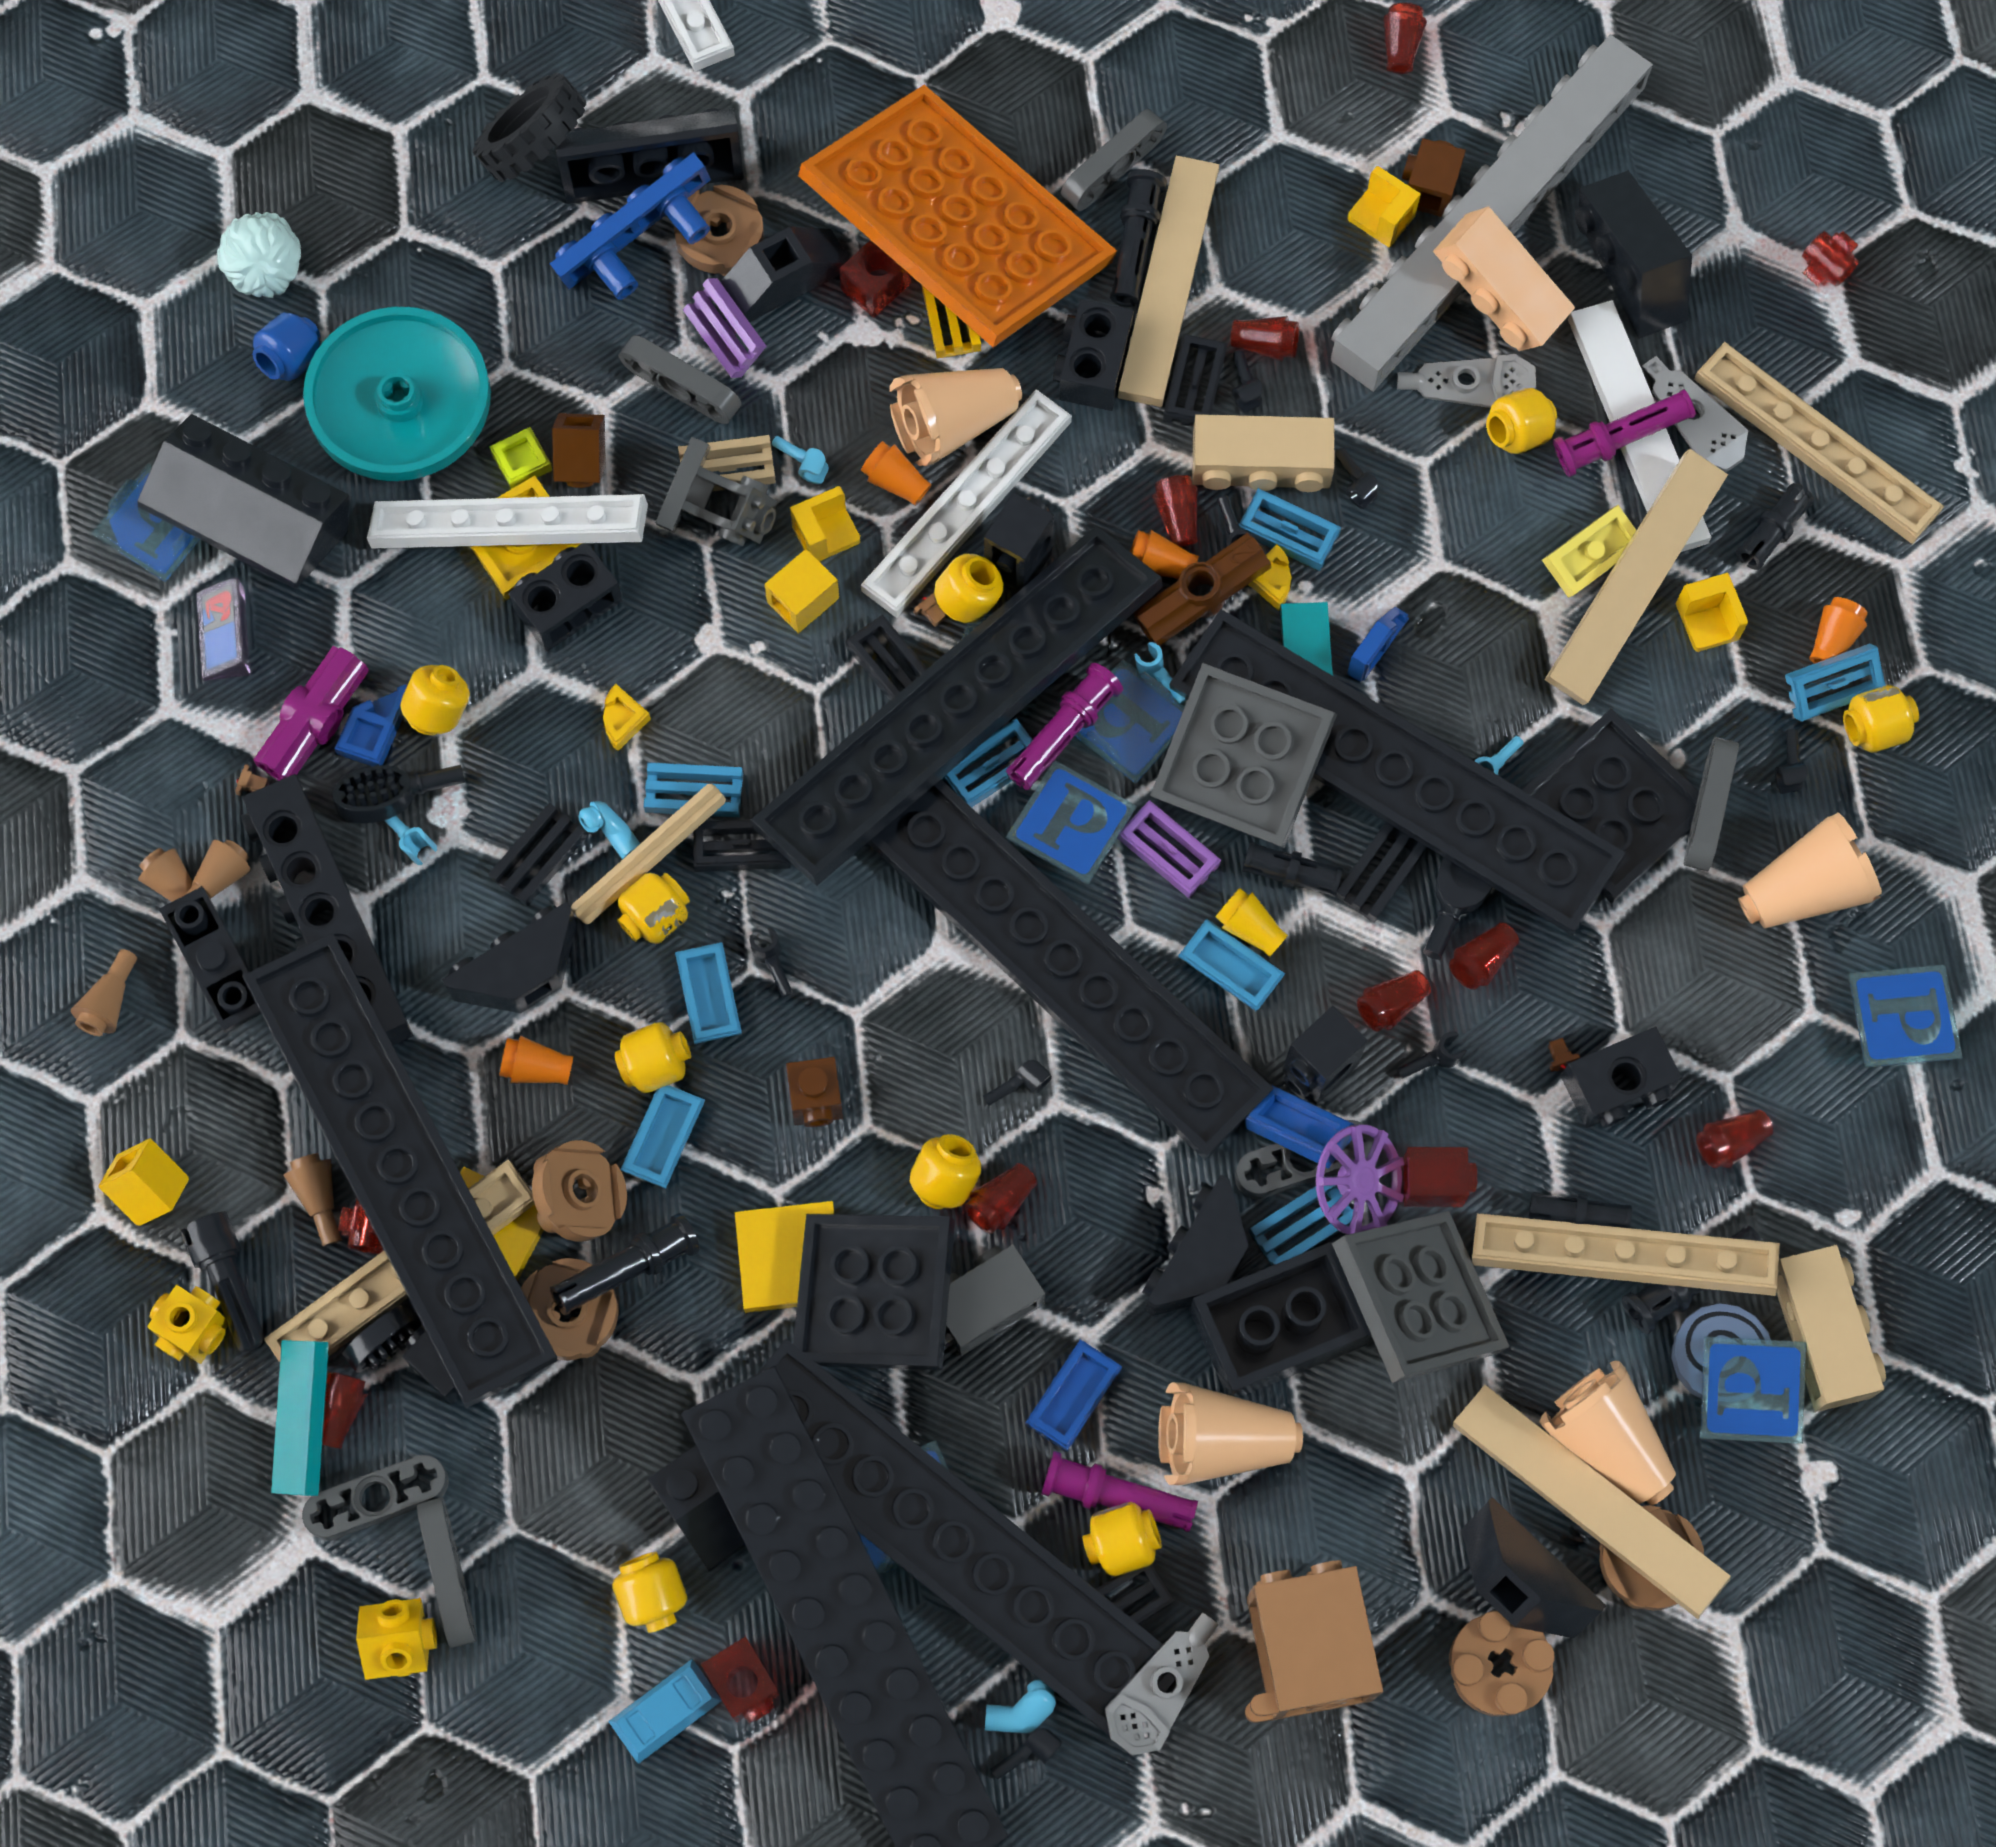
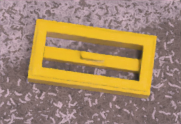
(958, 347)

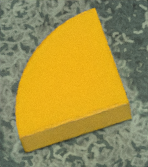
(1276, 582)
(622, 717)

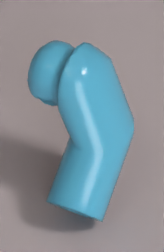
(614, 828)
(1025, 1714)

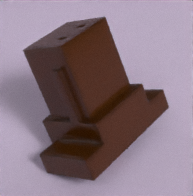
(1560, 1055)

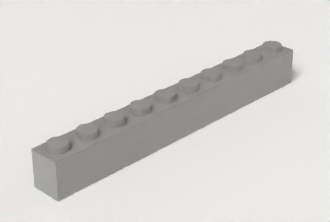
(1513, 187)

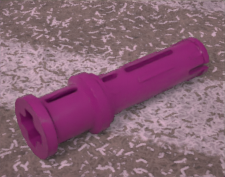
(1604, 439)
(1077, 711)
(1095, 1487)

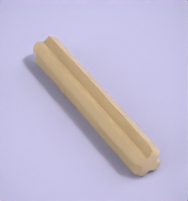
(648, 853)

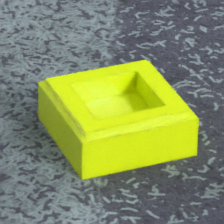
(520, 457)

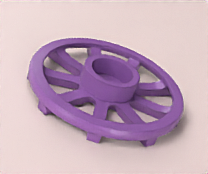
(1360, 1179)

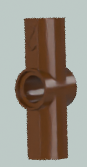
(1225, 572)

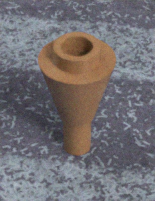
(221, 867)
(165, 874)
(100, 1007)
(314, 1188)

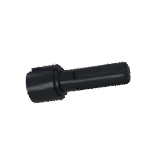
(214, 1248)

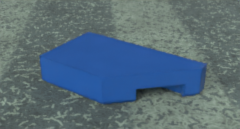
(1376, 643)
(371, 729)

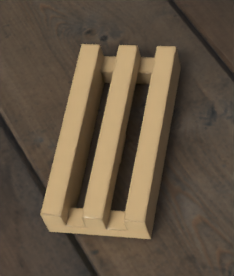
(763, 456)

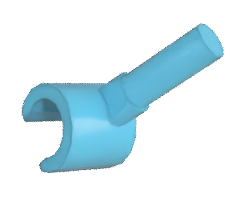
(813, 460)
(1156, 669)
(1497, 760)
(411, 839)

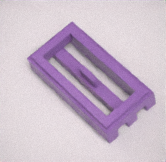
(721, 333)
(1159, 864)

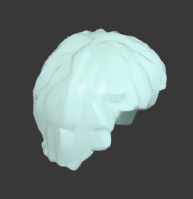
(259, 254)

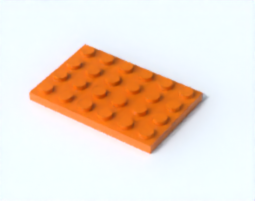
(957, 214)

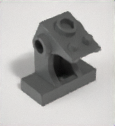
(692, 490)

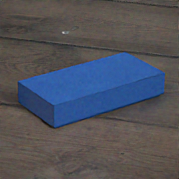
(1296, 1125)
(1073, 1395)

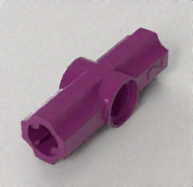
(311, 714)

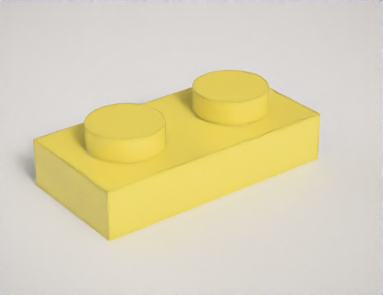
(1590, 551)

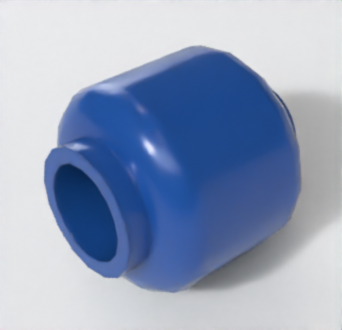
(286, 346)

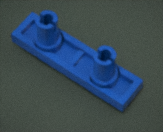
(643, 209)

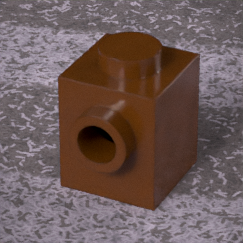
(1434, 174)
(579, 449)
(814, 1092)

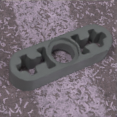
(1113, 159)
(680, 379)
(1711, 804)
(1274, 1184)
(335, 1497)
(446, 1573)

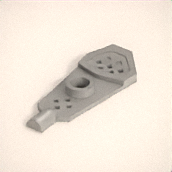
(1488, 378)
(1711, 425)
(1145, 1698)

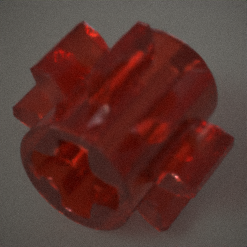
(1830, 259)
(357, 1227)

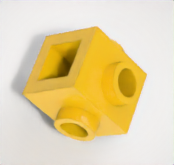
(201, 1333)
(394, 1638)

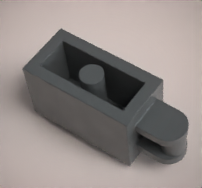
(990, 1298)

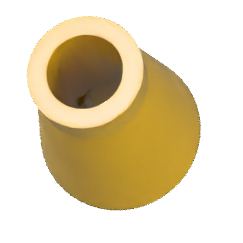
(1251, 922)

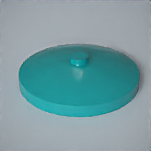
(397, 393)

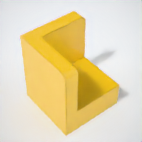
(1385, 207)
(824, 524)
(802, 591)
(1711, 612)
(144, 1182)

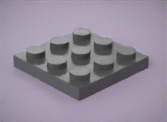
(1243, 755)
(1420, 1296)

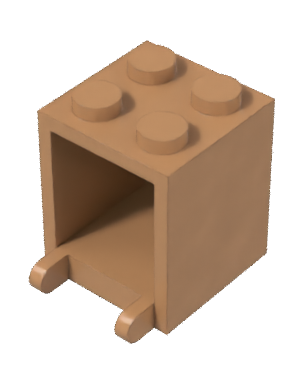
(1311, 1643)

